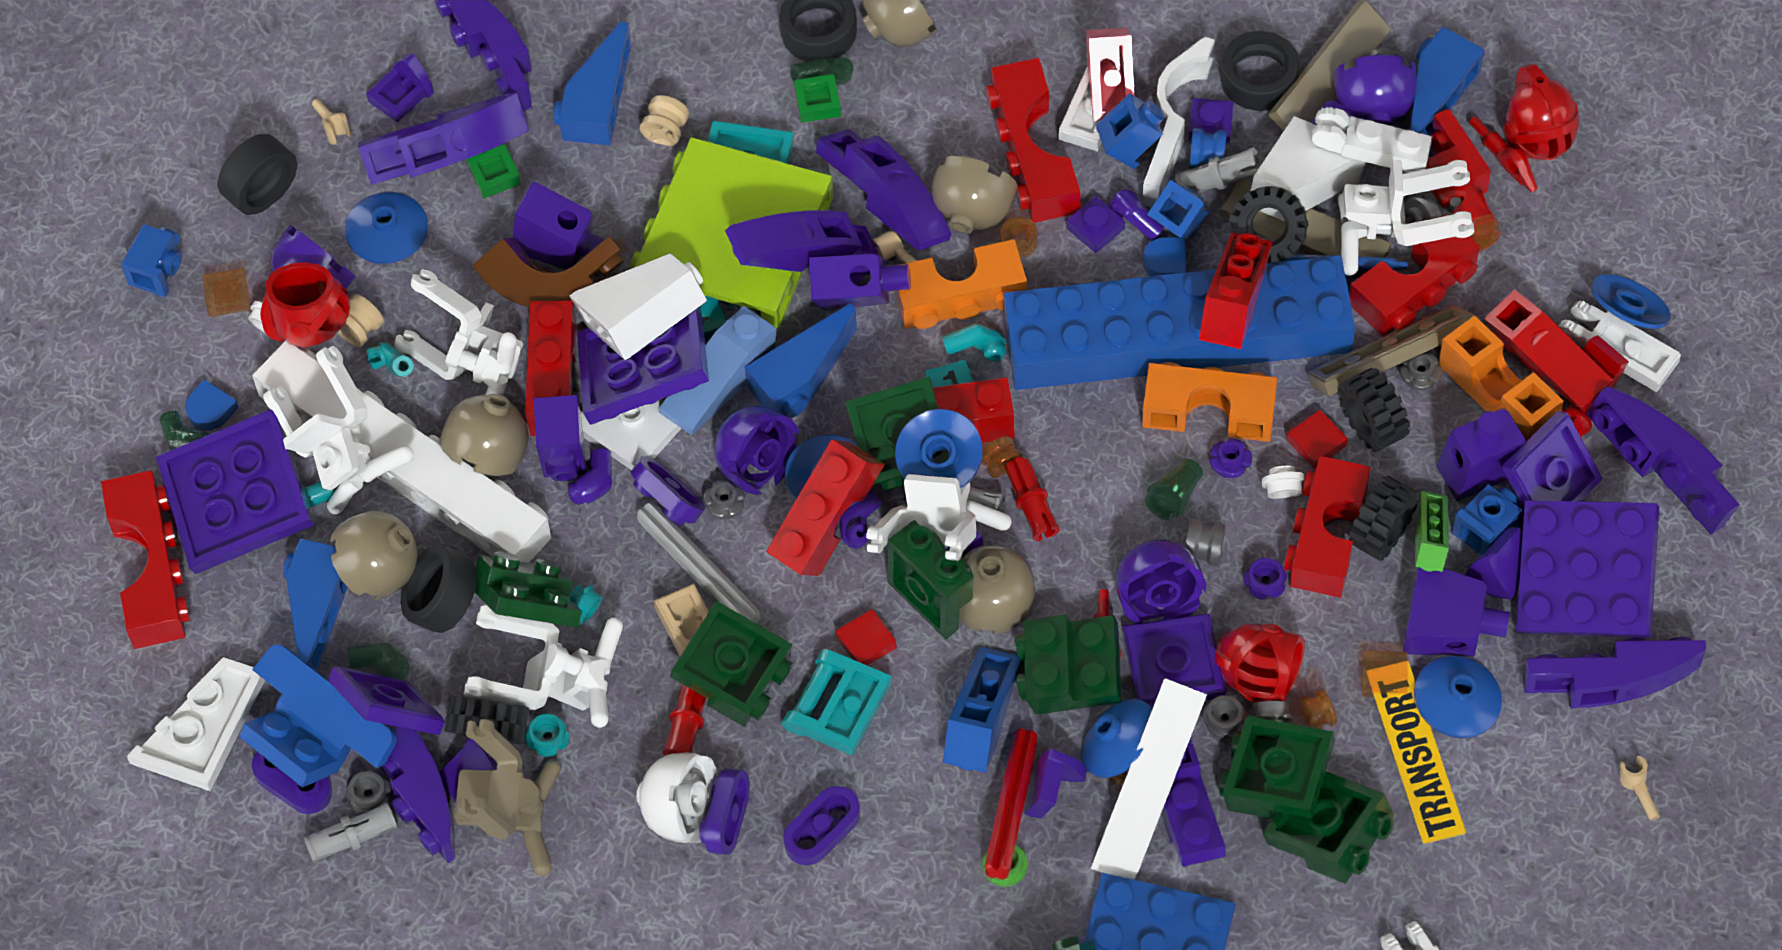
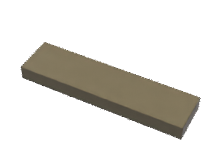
(1353, 38)
(1322, 234)
(1389, 349)

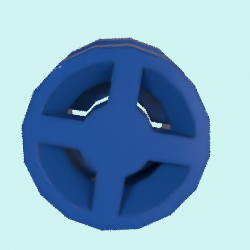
(1206, 146)

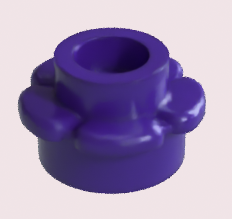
(1227, 467)
(1268, 569)

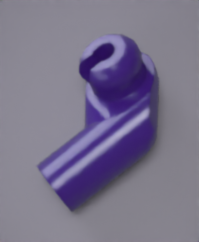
(1130, 207)
(596, 481)
(854, 523)

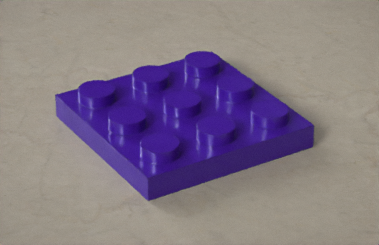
(658, 370)
(234, 491)
(1588, 568)

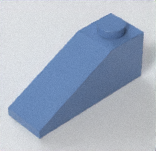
(728, 351)

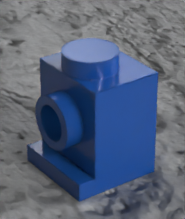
(1130, 129)
(1179, 210)
(152, 259)
(1482, 529)

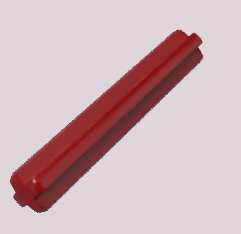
(1011, 804)

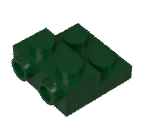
(880, 419)
(927, 579)
(526, 590)
(1069, 663)
(733, 664)
(1276, 768)
(1339, 833)

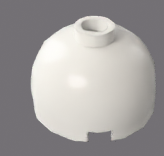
(675, 791)

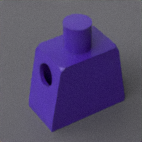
(553, 228)
(838, 278)
(1482, 450)
(1450, 615)

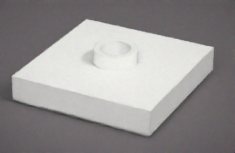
(632, 433)

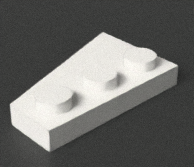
(204, 728)

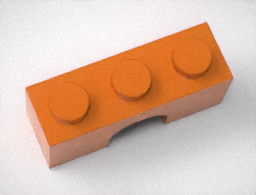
(938, 299)
(1477, 364)
(1177, 390)

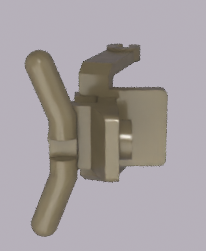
(504, 799)

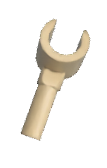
(334, 123)
(890, 245)
(1637, 782)

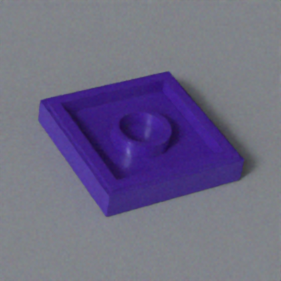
(1553, 464)
(1174, 651)
(386, 700)

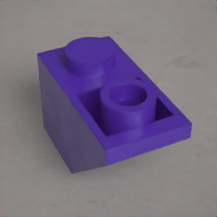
(560, 437)

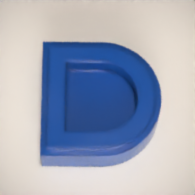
(1165, 256)
(209, 406)

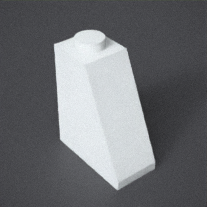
(1305, 169)
(640, 303)

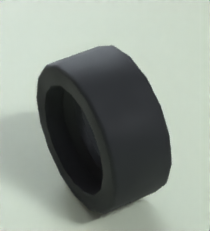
(1262, 44)
(814, 47)
(257, 174)
(439, 589)

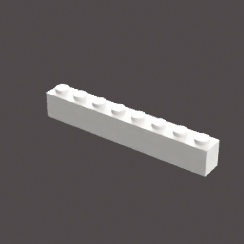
(450, 492)

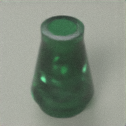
(1172, 492)

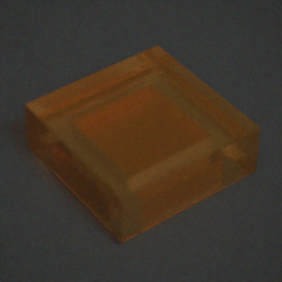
(226, 292)
(1384, 672)

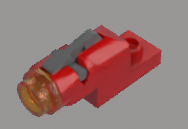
(1453, 144)

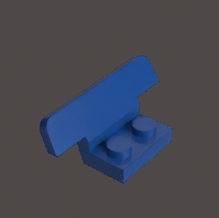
(311, 722)

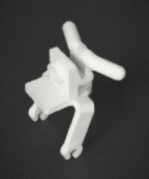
(1380, 210)
(475, 348)
(332, 440)
(939, 507)
(553, 672)

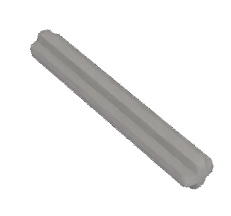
(694, 561)

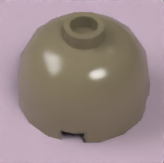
(898, 21)
(970, 194)
(486, 433)
(374, 553)
(1000, 589)

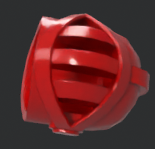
(1540, 115)
(303, 305)
(1260, 660)

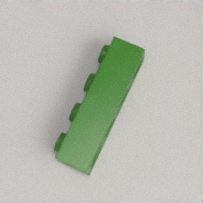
(1431, 531)

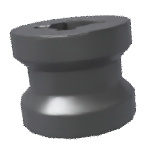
(1206, 541)

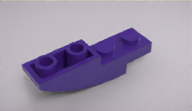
(489, 34)
(445, 140)
(892, 186)
(792, 238)
(1660, 445)
(1632, 672)
(420, 793)
(1190, 814)

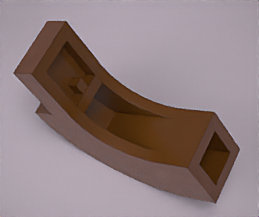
(521, 280)

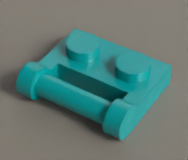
(849, 708)

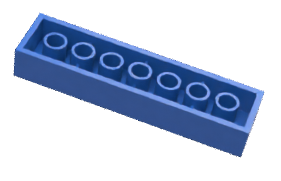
(1127, 323)

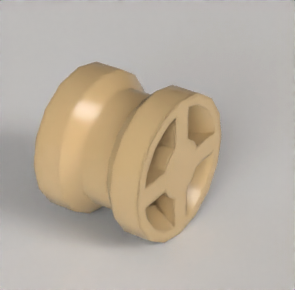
(664, 120)
(361, 321)

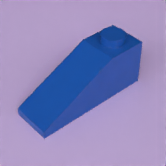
(1444, 73)
(595, 92)
(796, 369)
(314, 597)
(981, 710)

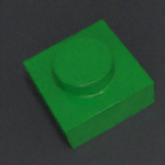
(817, 98)
(493, 171)

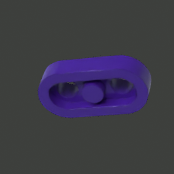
(659, 483)
(288, 790)
(726, 812)
(820, 827)

